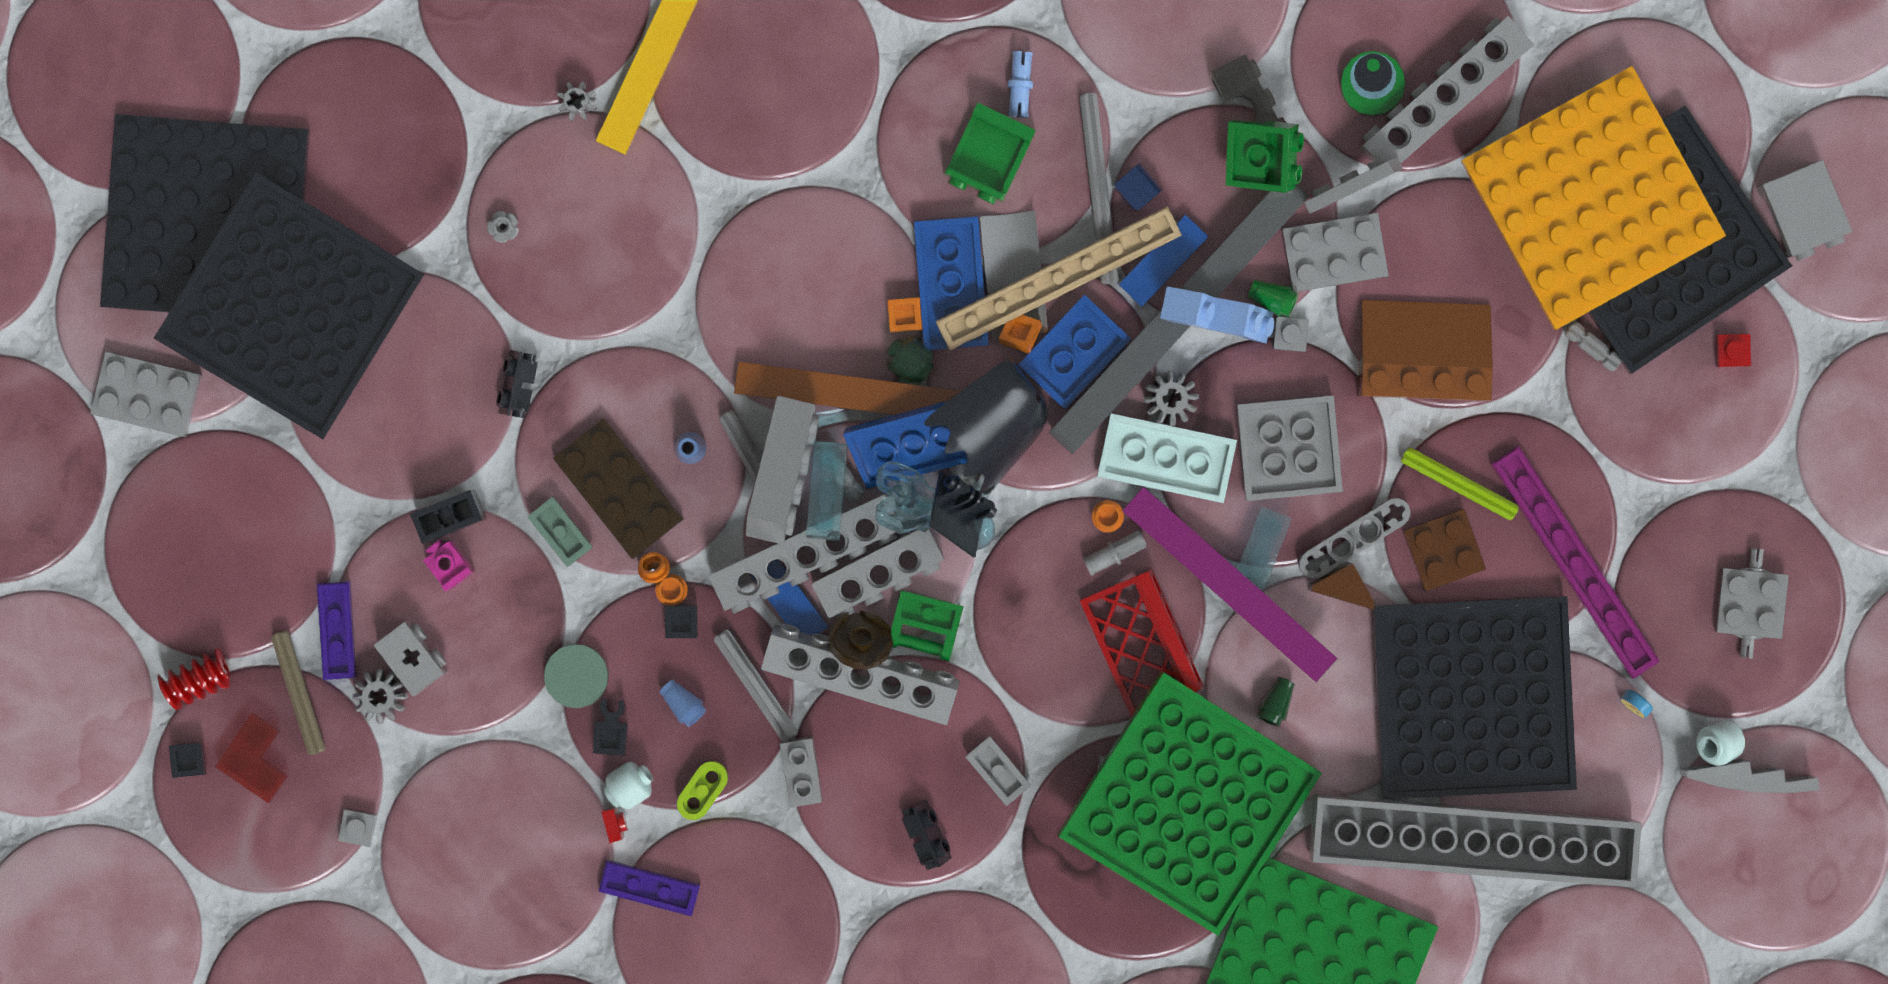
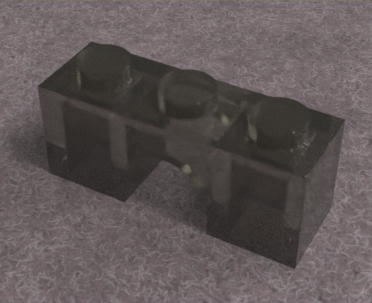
(1241, 80)

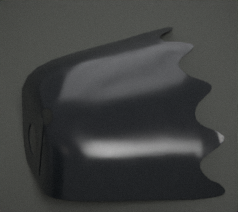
(993, 421)

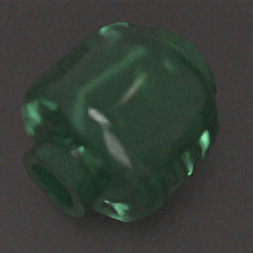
(909, 360)

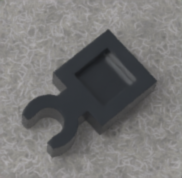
(610, 734)

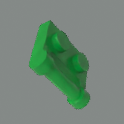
(929, 615)

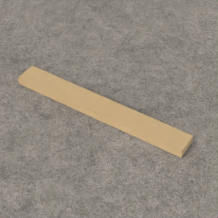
(1058, 278)

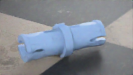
(1020, 84)

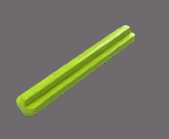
(1459, 483)

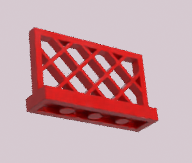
(1163, 624)

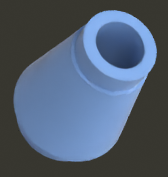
(699, 448)
(683, 704)

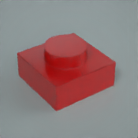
(1733, 350)
(615, 824)

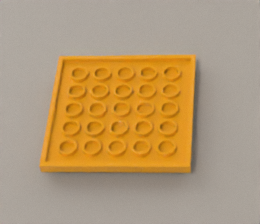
(1593, 198)

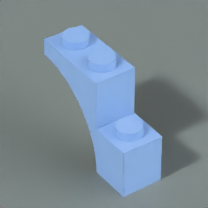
(1217, 314)

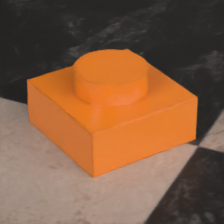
(904, 314)
(1020, 333)

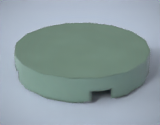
(576, 676)

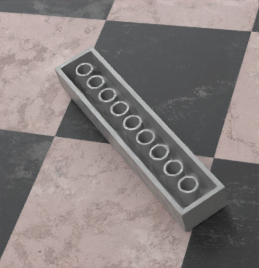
(1475, 840)

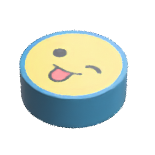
(1636, 703)

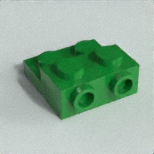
(1263, 155)

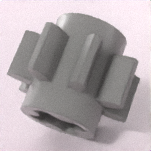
(586, 103)

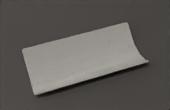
(1011, 254)

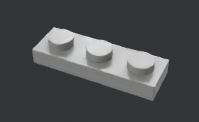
(1352, 183)

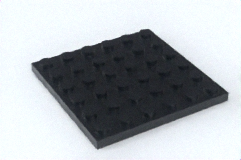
(175, 191)
(1704, 285)
(289, 306)
(1474, 697)

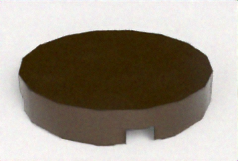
(860, 640)

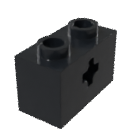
(448, 516)

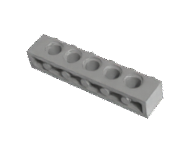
(1512, 46)
(726, 580)
(872, 688)

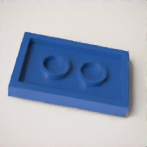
(1074, 352)

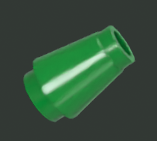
(1274, 297)

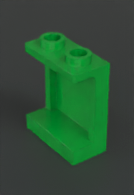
(989, 154)

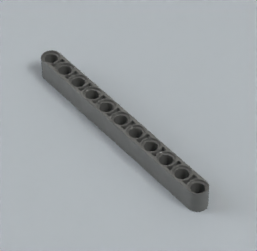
(1162, 334)

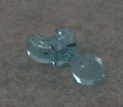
(913, 503)

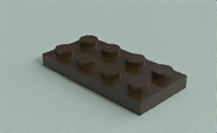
(618, 488)

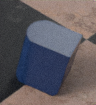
(1137, 188)

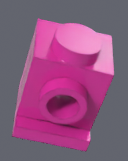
(459, 566)

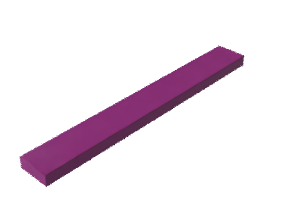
(1575, 562)
(1230, 584)

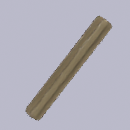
(298, 692)

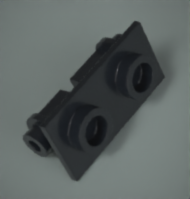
(512, 395)
(923, 821)

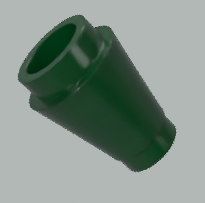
(1276, 702)

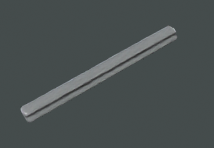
(1097, 174)

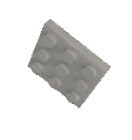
(1289, 448)

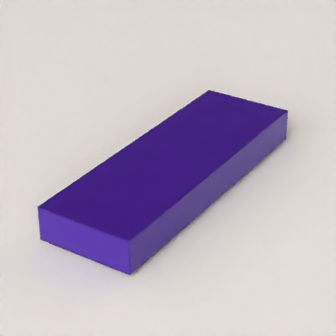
(336, 630)
(649, 887)

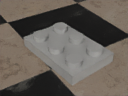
(1335, 252)
(145, 394)

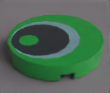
(1372, 83)

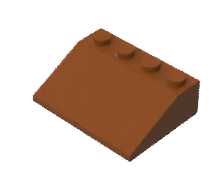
(1425, 350)

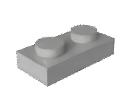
(998, 770)

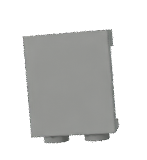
(1806, 210)

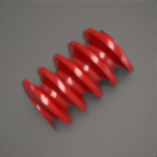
(196, 681)

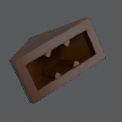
(1344, 585)

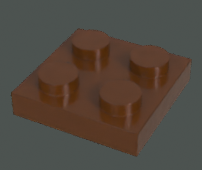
(1444, 550)

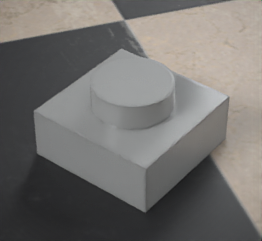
(1290, 334)
(357, 827)

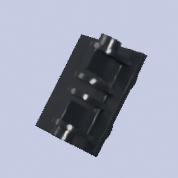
(955, 510)

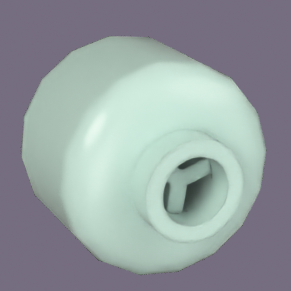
(1720, 742)
(628, 785)

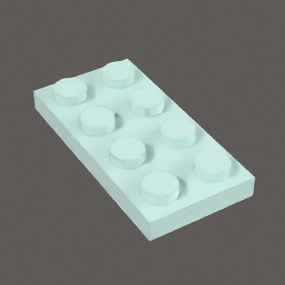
(1167, 458)

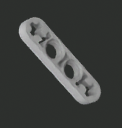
(1352, 535)

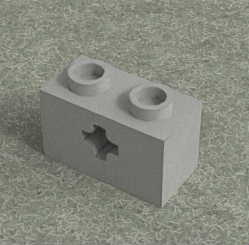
(395, 652)
(801, 771)

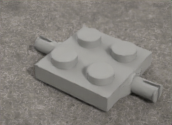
(1752, 603)

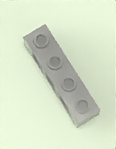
(830, 587)

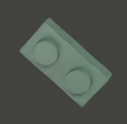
(560, 531)

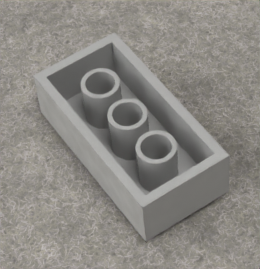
(780, 470)

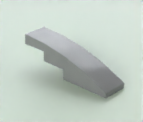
(1739, 776)

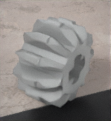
(1163, 390)
(383, 707)

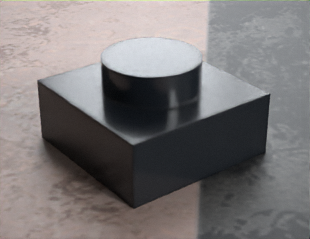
(681, 621)
(187, 759)

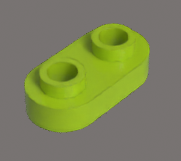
(703, 790)

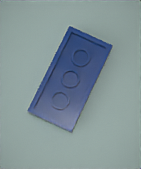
(948, 274)
(901, 440)

